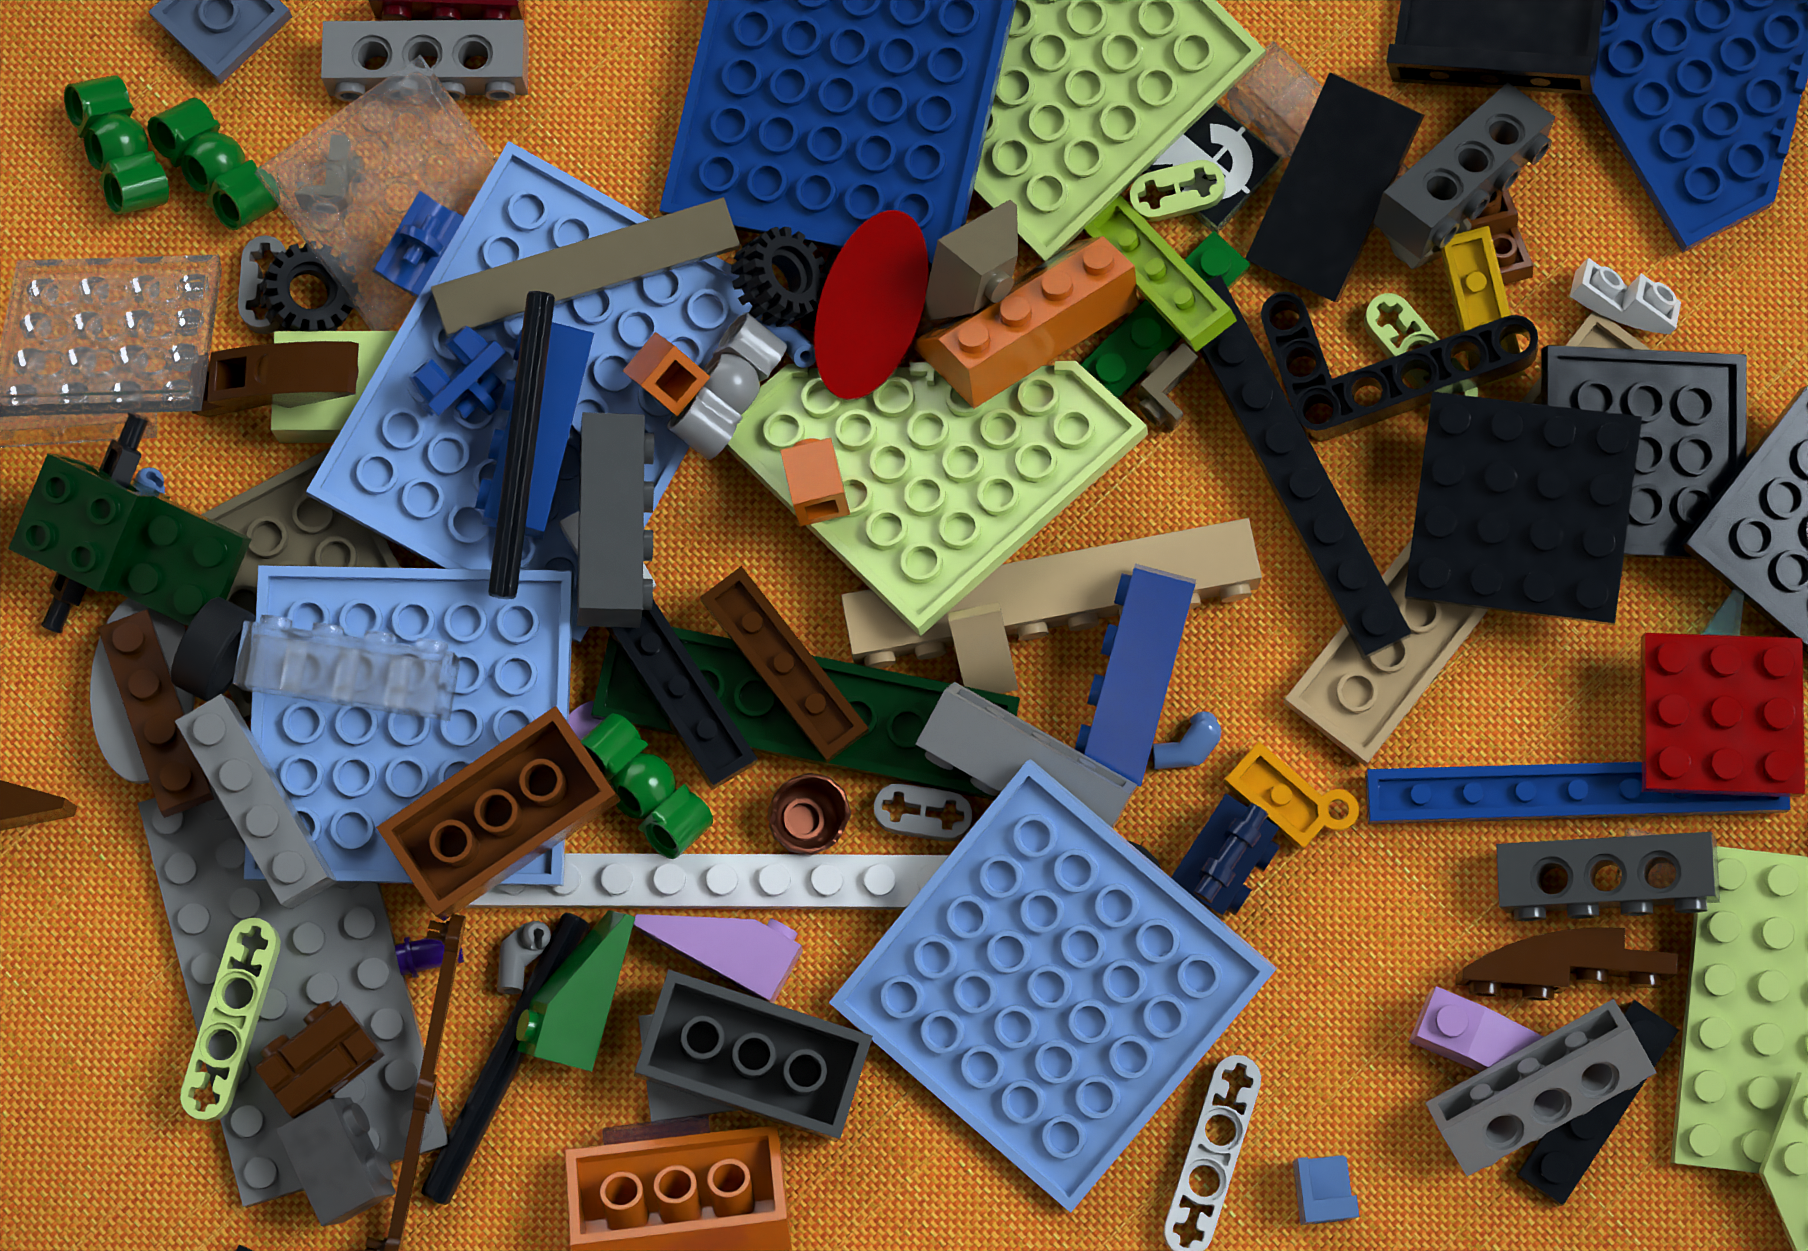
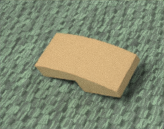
(983, 648)

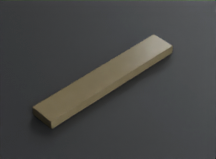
(587, 266)

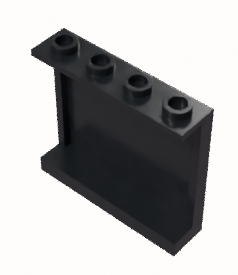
(1499, 42)

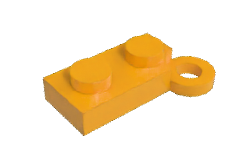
(1287, 797)

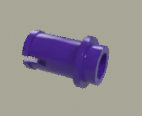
(420, 955)

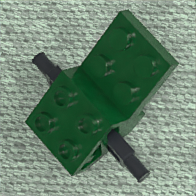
(123, 536)

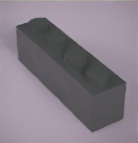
(612, 520)

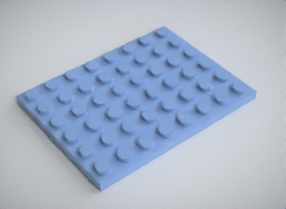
(422, 473)

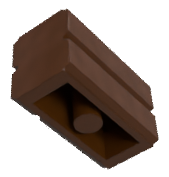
(318, 1058)

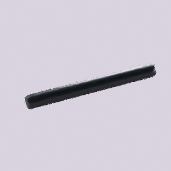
(521, 445)
(498, 1070)

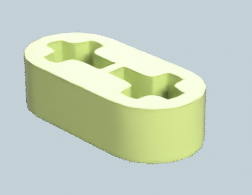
(1175, 178)

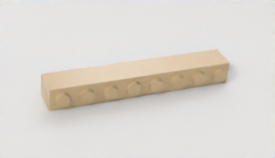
(1064, 590)

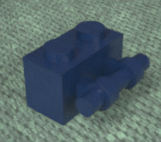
(1226, 854)

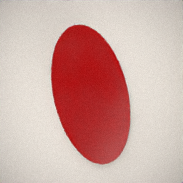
(871, 305)

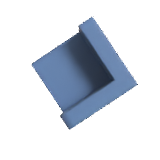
(1324, 1190)

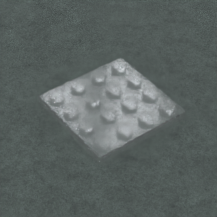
(362, 170)
(108, 335)

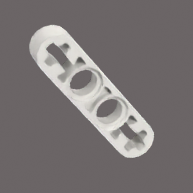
(1205, 1153)

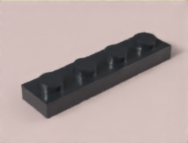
(684, 698)
(1568, 1150)

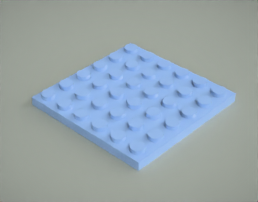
(363, 765)
(1052, 985)

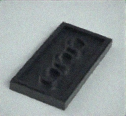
(1334, 186)

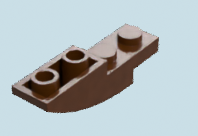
(279, 375)
(1545, 961)

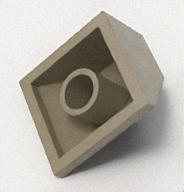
(974, 264)

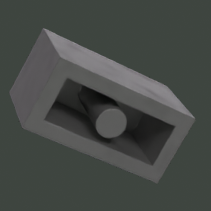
(337, 1160)

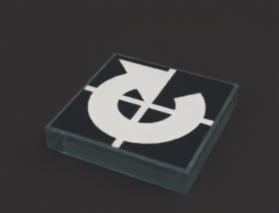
(1238, 153)

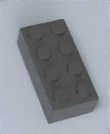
(753, 1056)

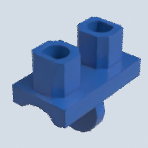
(418, 244)
(441, 391)

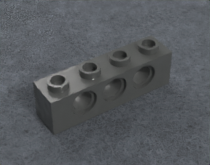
(1465, 171)
(1525, 864)

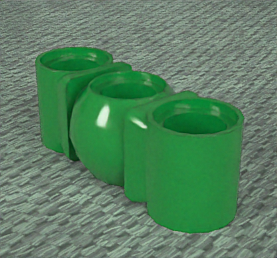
(116, 144)
(211, 162)
(647, 787)

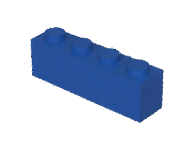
(562, 384)
(1138, 670)

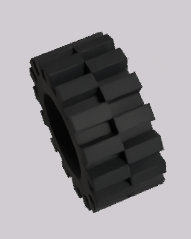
(762, 287)
(285, 310)

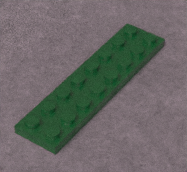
(887, 701)

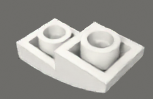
(1639, 305)

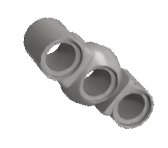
(738, 365)

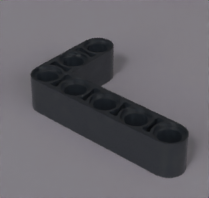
(1389, 373)

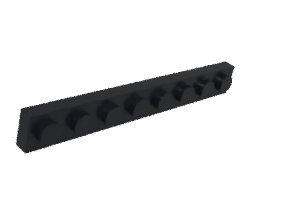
(1302, 485)

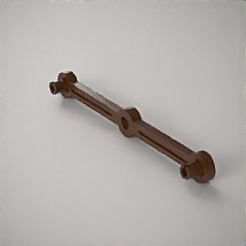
(451, 935)

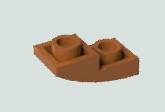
(1508, 243)

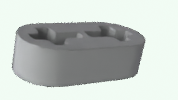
(251, 279)
(921, 825)

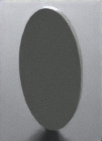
(107, 708)

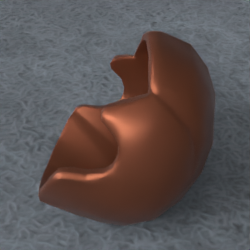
(808, 813)

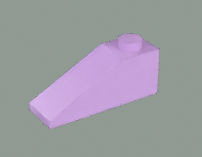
(735, 949)
(1468, 1031)

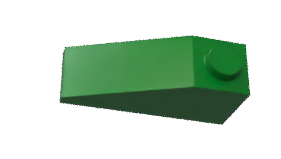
(574, 1004)

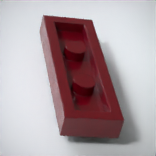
(447, 9)

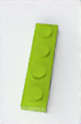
(1163, 275)

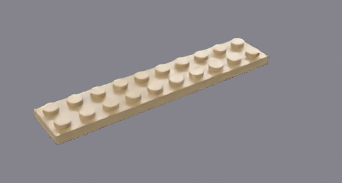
(1365, 700)

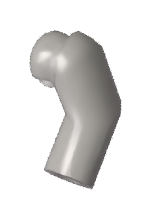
(519, 951)

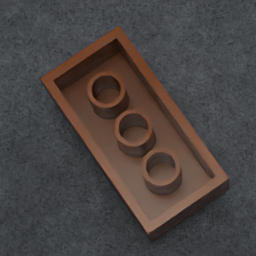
(498, 814)

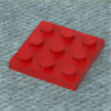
(1722, 715)

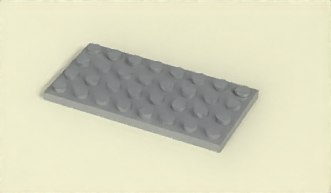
(329, 951)

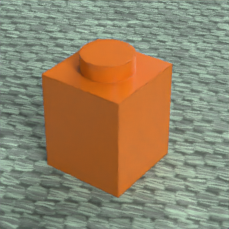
(666, 373)
(815, 481)

